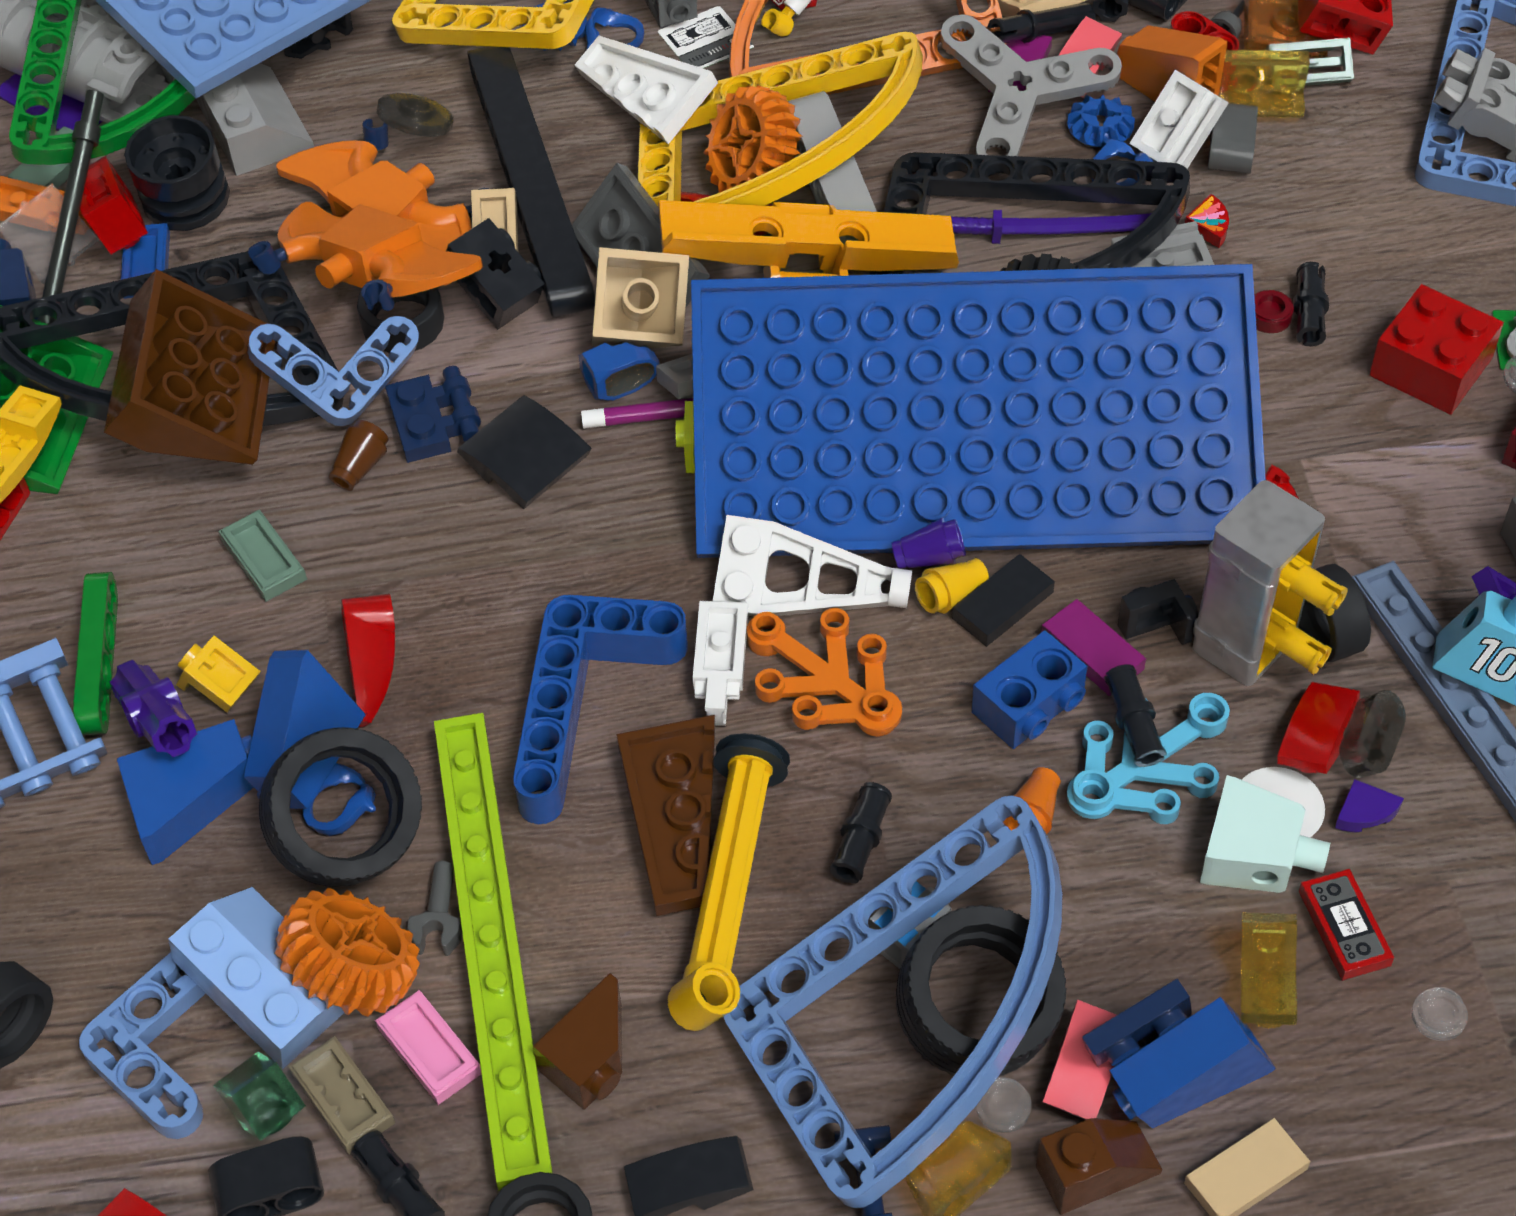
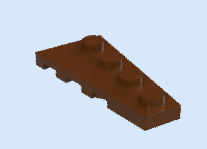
(671, 802)

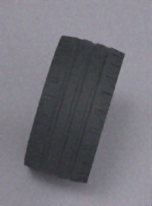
(399, 786)
(921, 1020)

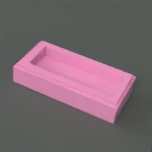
(428, 1047)

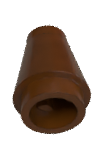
(359, 452)

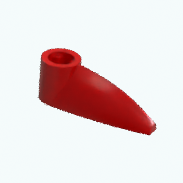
(370, 649)

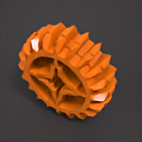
(751, 136)
(347, 952)

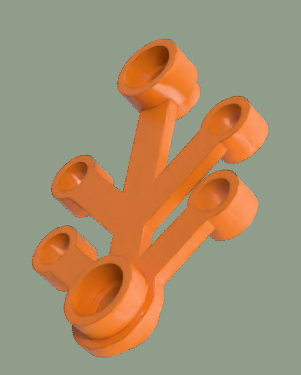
(825, 677)

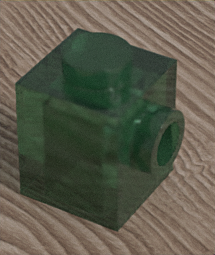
(260, 1096)

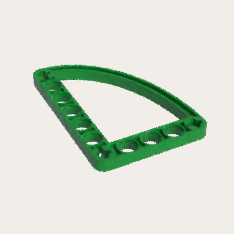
(59, 149)

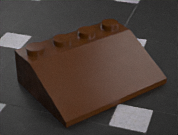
(188, 376)

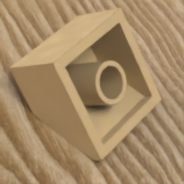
(640, 298)

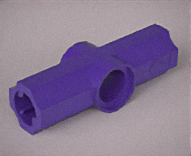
(153, 708)

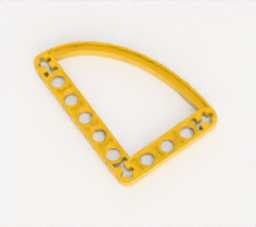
(423, 21)
(885, 56)

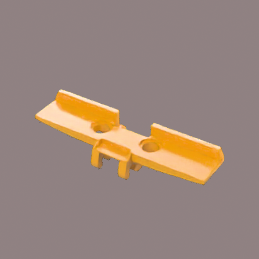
(883, 243)

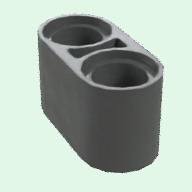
(1234, 139)

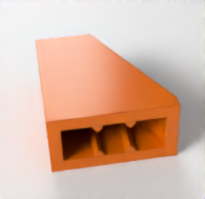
(1156, 52)

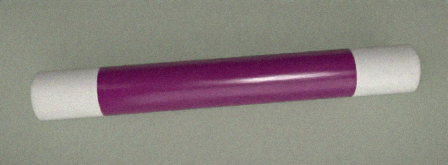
(634, 413)

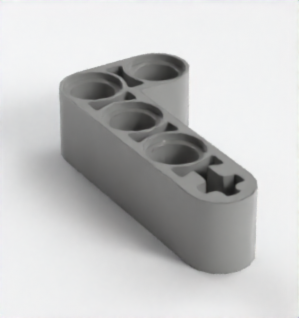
(844, 184)

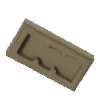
(341, 1093)

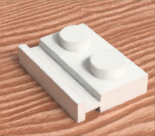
(1179, 121)

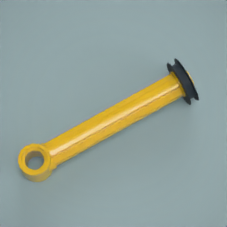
(750, 767)

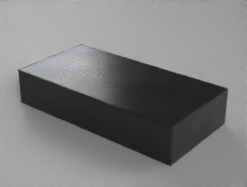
(1003, 600)

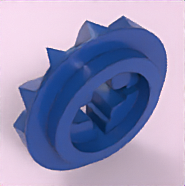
(1084, 125)

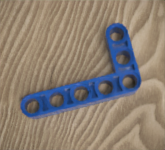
(590, 637)

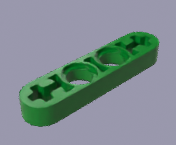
(95, 653)

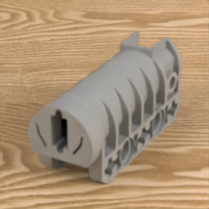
(100, 60)

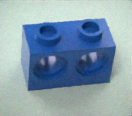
(1024, 683)

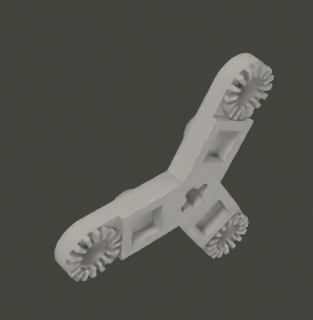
(1045, 80)

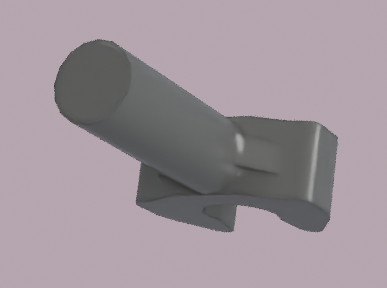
(437, 914)

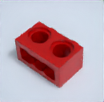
(1360, 20)
(111, 208)

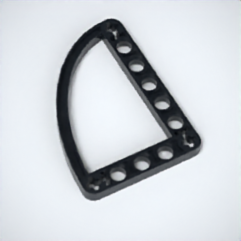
(1122, 254)
(113, 313)

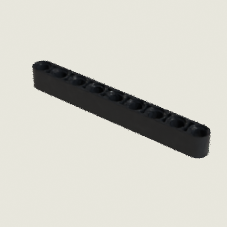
(530, 173)

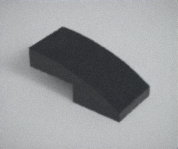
(689, 1175)

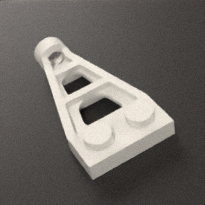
(744, 567)

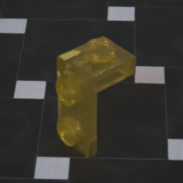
(1268, 969)

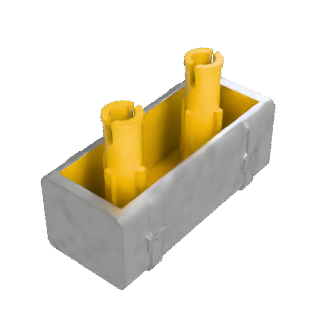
(1259, 584)

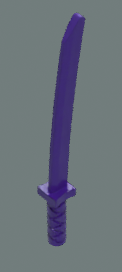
(997, 225)

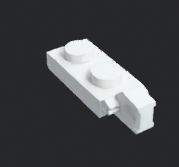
(720, 655)

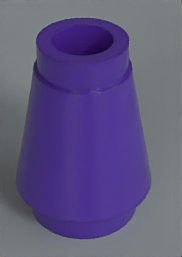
(930, 546)

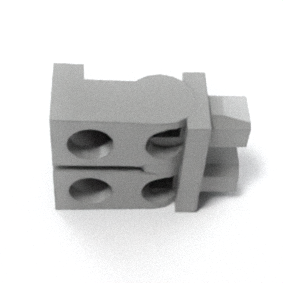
(1481, 97)

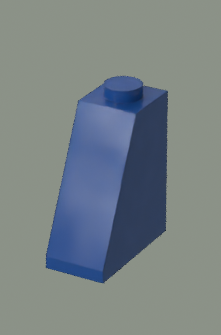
(294, 703)
(185, 792)
(1190, 1066)

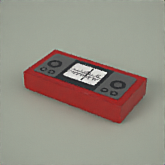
(1346, 924)

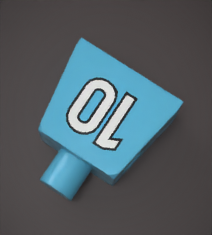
(1481, 646)

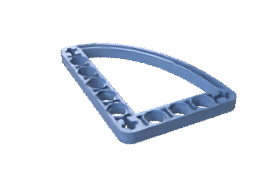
(1457, 165)
(991, 1053)

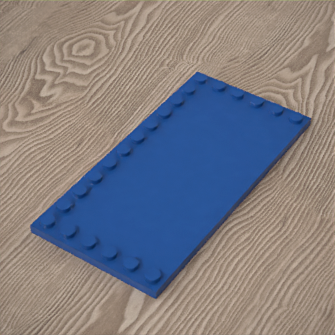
(981, 398)

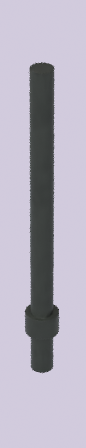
(86, 136)

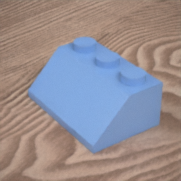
(233, 960)

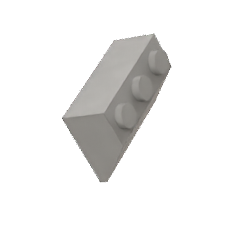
(254, 120)

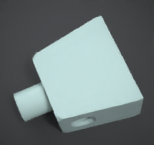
(1258, 840)

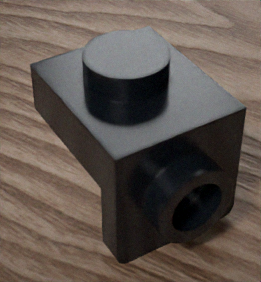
(1158, 607)

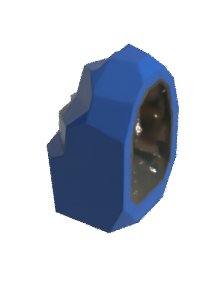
(617, 369)

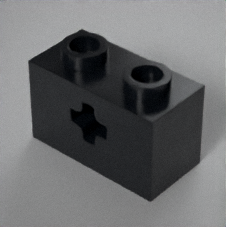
(506, 281)

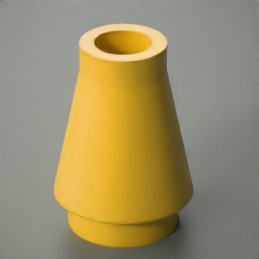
(947, 585)

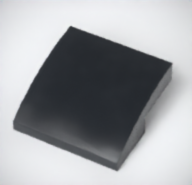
(524, 450)

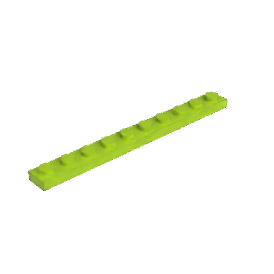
(492, 951)

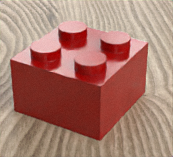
(1436, 349)

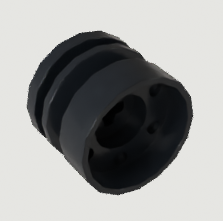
(177, 172)

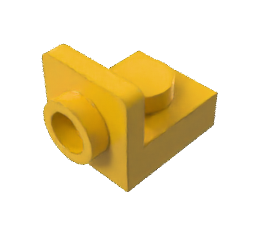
(217, 673)

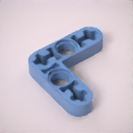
(330, 381)
(132, 1037)

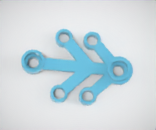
(1110, 785)

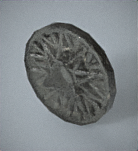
(415, 114)

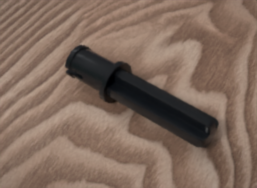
(1029, 24)

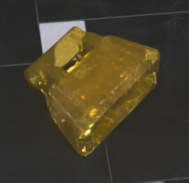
(960, 1170)

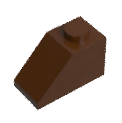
(586, 1046)
(1094, 1161)

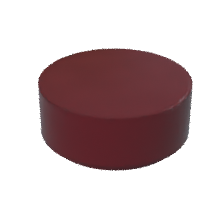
(1273, 311)

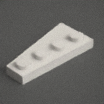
(646, 84)

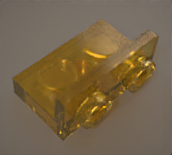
(1266, 79)

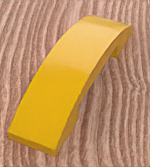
(24, 428)

